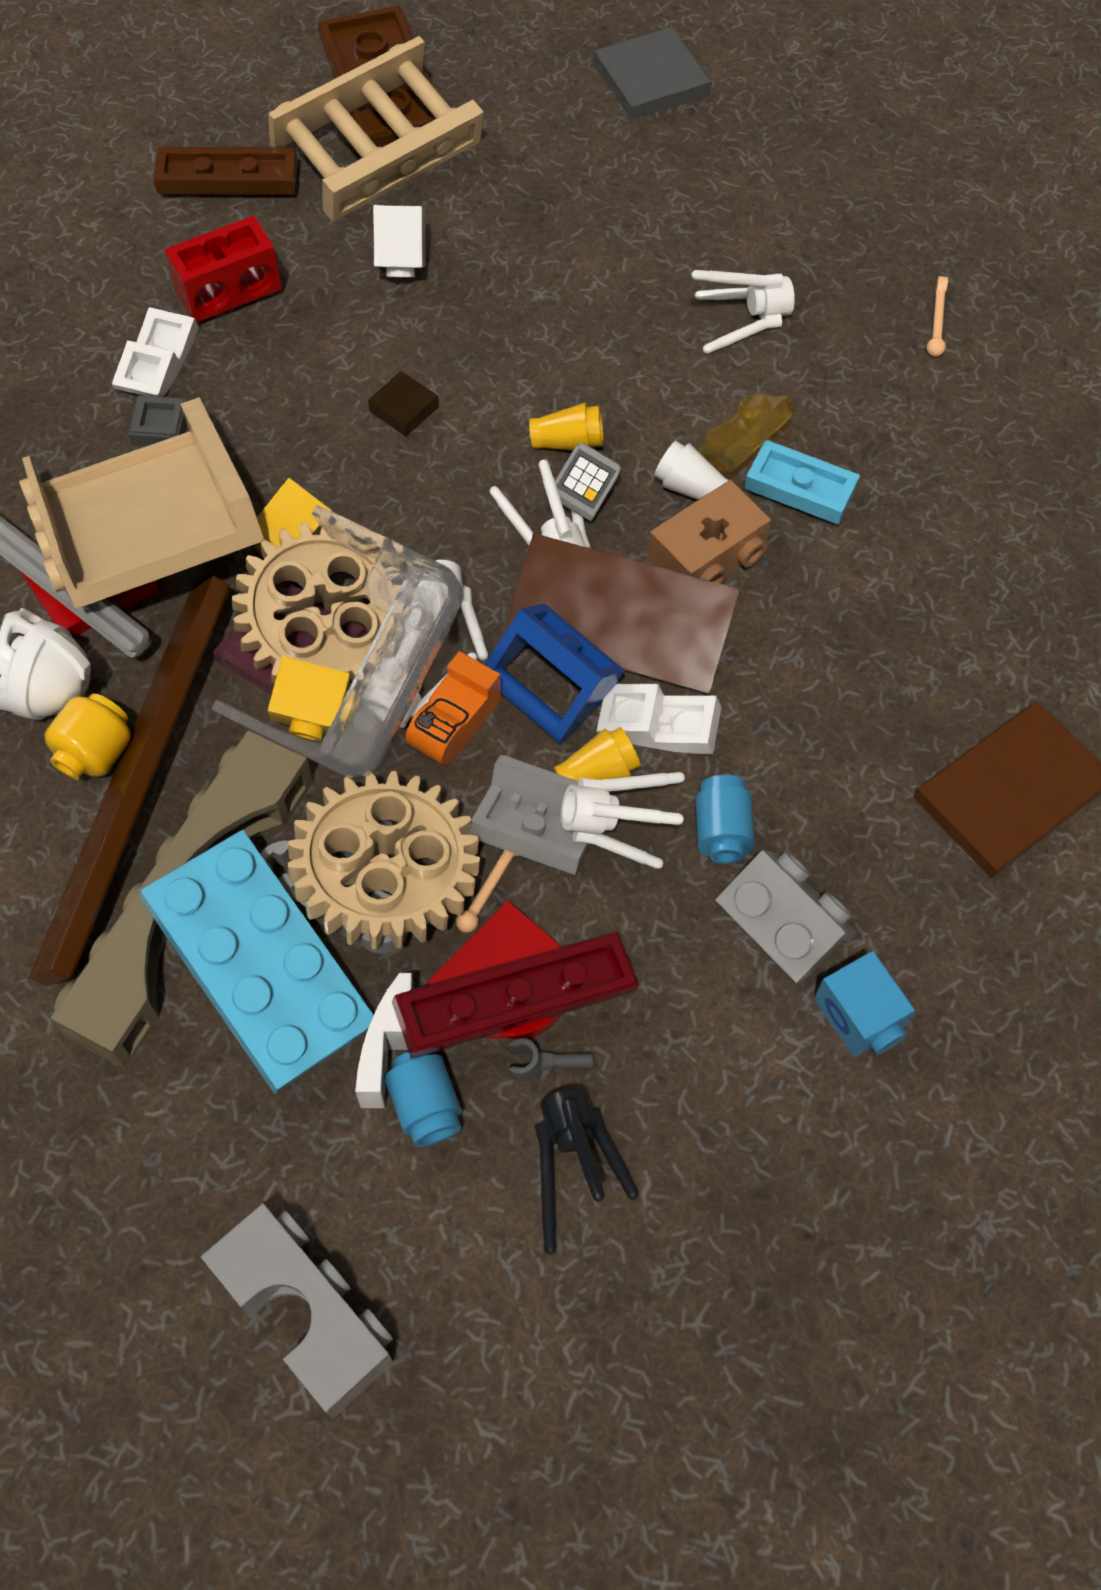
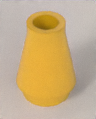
(568, 428)
(601, 758)

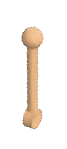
(936, 345)
(468, 920)

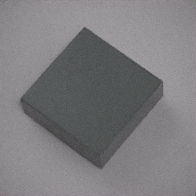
(156, 419)

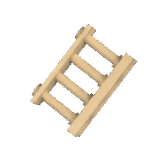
(380, 167)

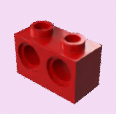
(223, 268)

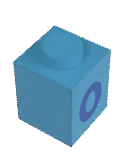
(865, 1006)

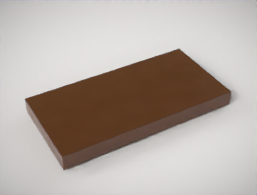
(359, 39)
(633, 611)

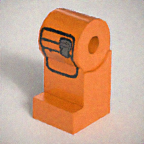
(455, 710)

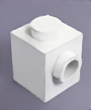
(399, 239)

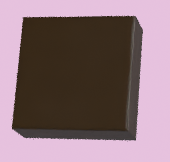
(403, 403)

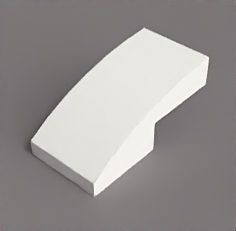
(158, 355)
(662, 721)
(382, 1035)

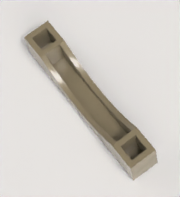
(116, 994)

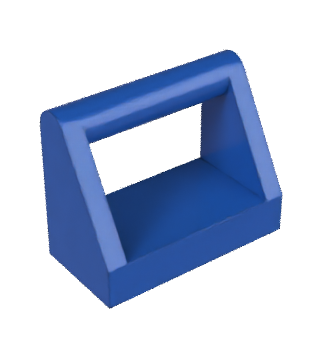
(569, 653)

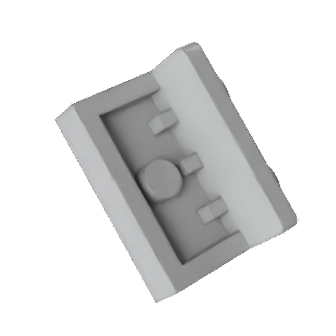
(525, 815)
(786, 913)

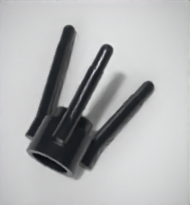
(573, 1126)

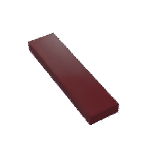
(513, 994)

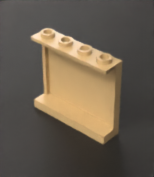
(141, 513)

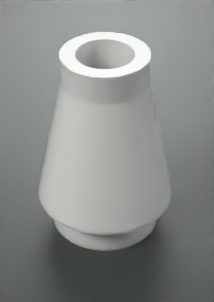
(688, 472)

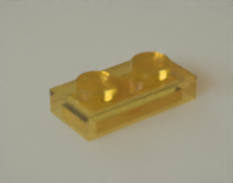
(745, 431)

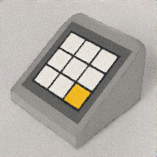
(586, 480)

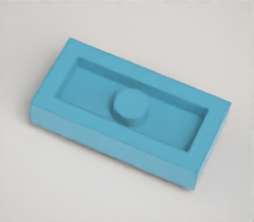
(801, 481)

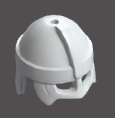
(39, 668)

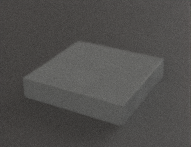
(651, 73)

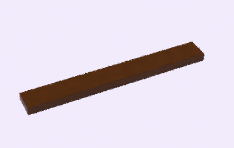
(129, 786)

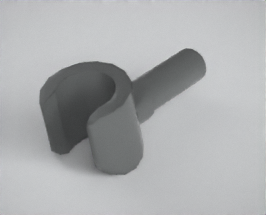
(544, 1060)

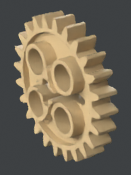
(310, 564)
(383, 860)

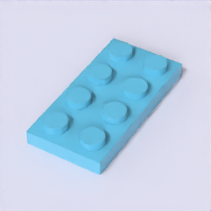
(258, 960)

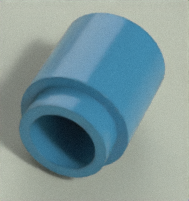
(724, 819)
(423, 1098)

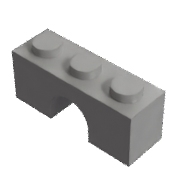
(266, 1261)

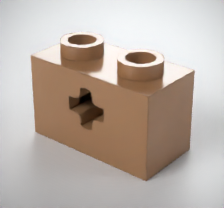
(711, 536)

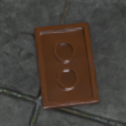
(1012, 788)

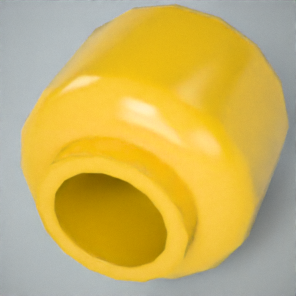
(87, 736)

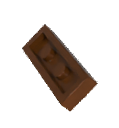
(226, 170)

